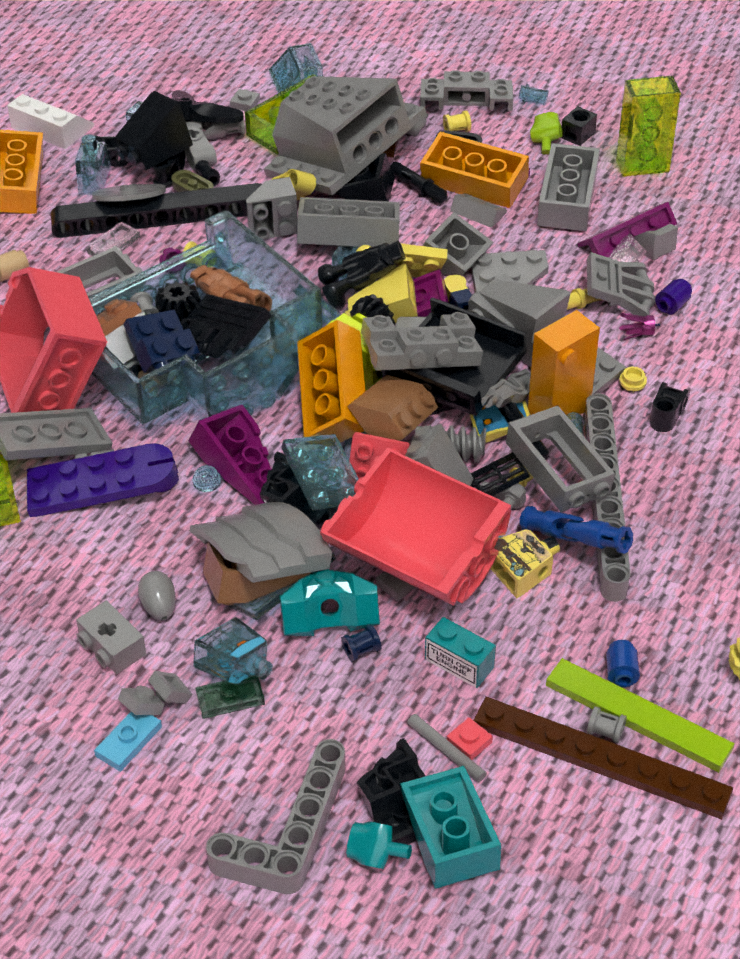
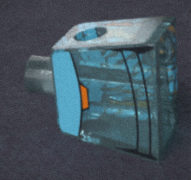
(232, 652)

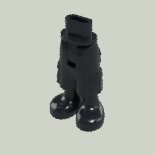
(362, 271)

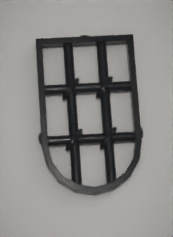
(497, 472)

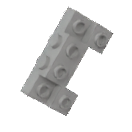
(467, 90)
(422, 347)

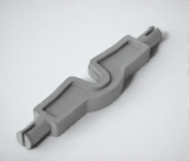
(511, 390)

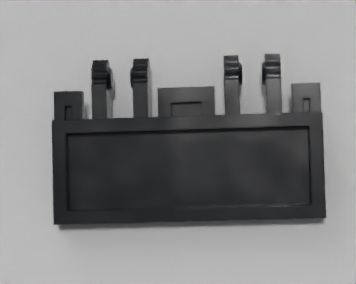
(224, 324)

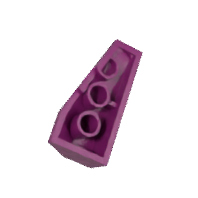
(234, 449)

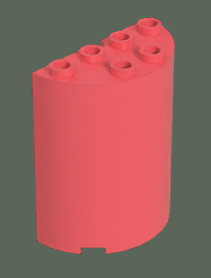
(420, 527)

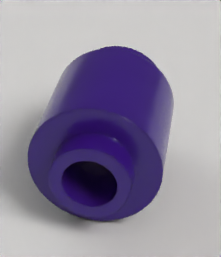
(673, 296)

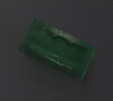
(227, 697)

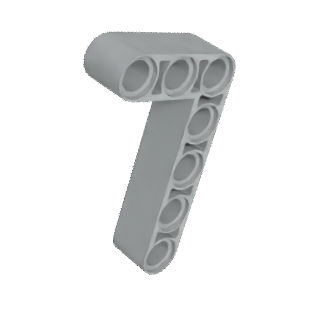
(299, 828)

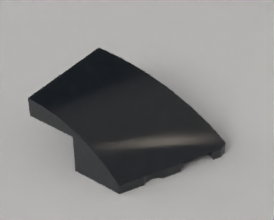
(284, 487)
(383, 793)

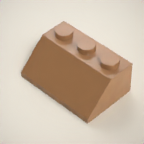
(393, 407)

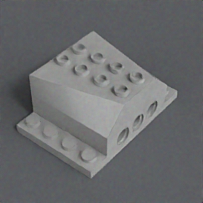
(339, 127)

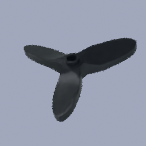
(206, 111)

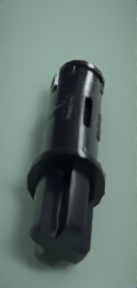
(425, 186)

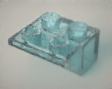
(295, 65)

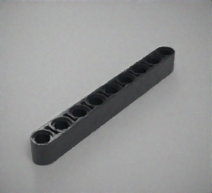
(150, 212)

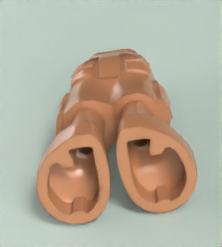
(222, 284)

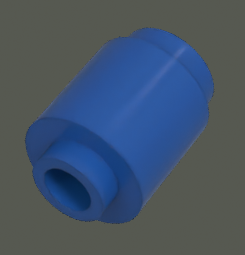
(622, 663)

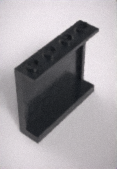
(467, 385)

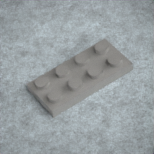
(51, 433)

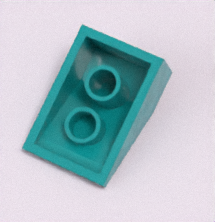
(451, 827)

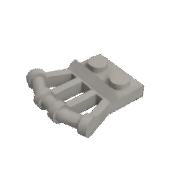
(614, 283)

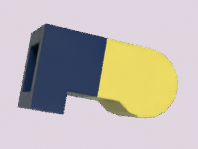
(457, 291)

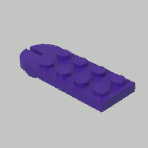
(100, 479)

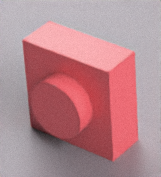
(470, 738)

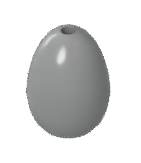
(157, 595)

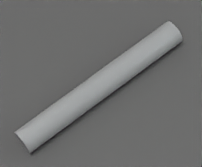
(446, 747)

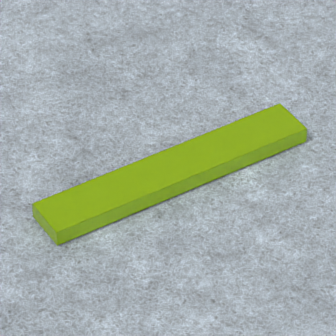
(641, 715)

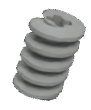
(468, 444)

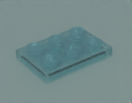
(321, 469)

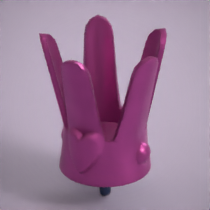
(645, 326)

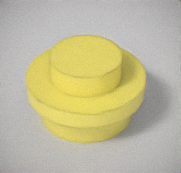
(633, 379)

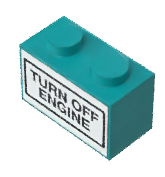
(460, 652)

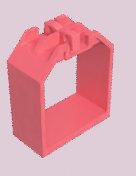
(52, 373)

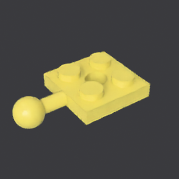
(420, 259)

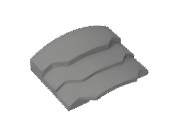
(267, 541)

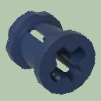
(361, 643)

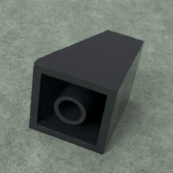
(153, 132)

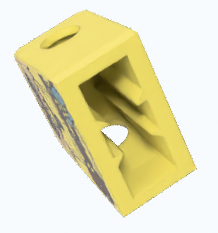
(524, 560)

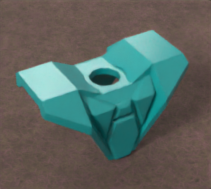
(303, 603)

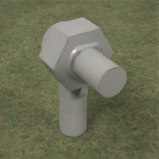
(513, 495)

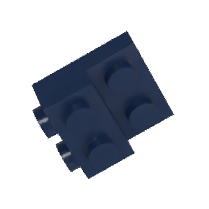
(159, 339)

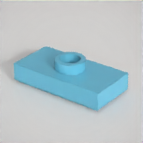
(127, 740)

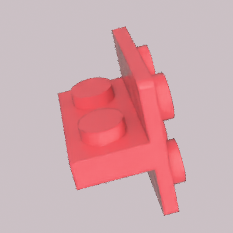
(367, 447)

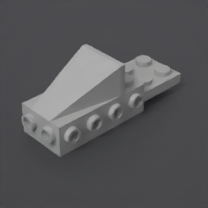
(531, 310)

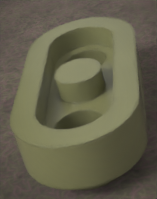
(187, 181)

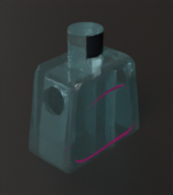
(90, 156)

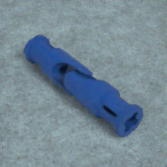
(592, 533)

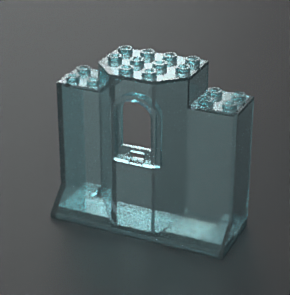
(249, 377)

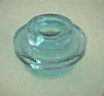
(206, 479)

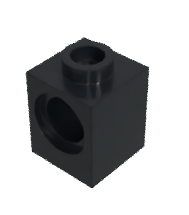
(579, 126)

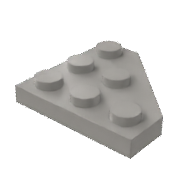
(521, 266)

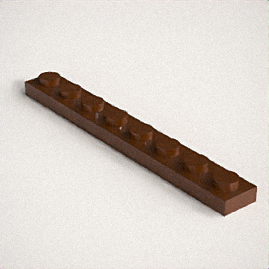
(604, 757)

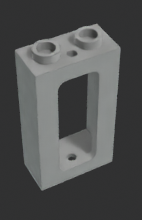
(102, 267)
(557, 427)

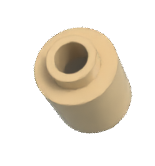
(12, 262)

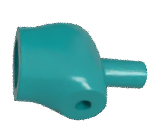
(372, 844)

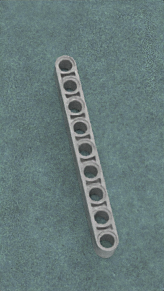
(600, 433)

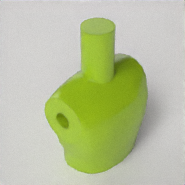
(546, 129)

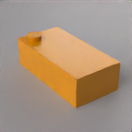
(475, 169)
(20, 170)
(563, 364)
(331, 380)

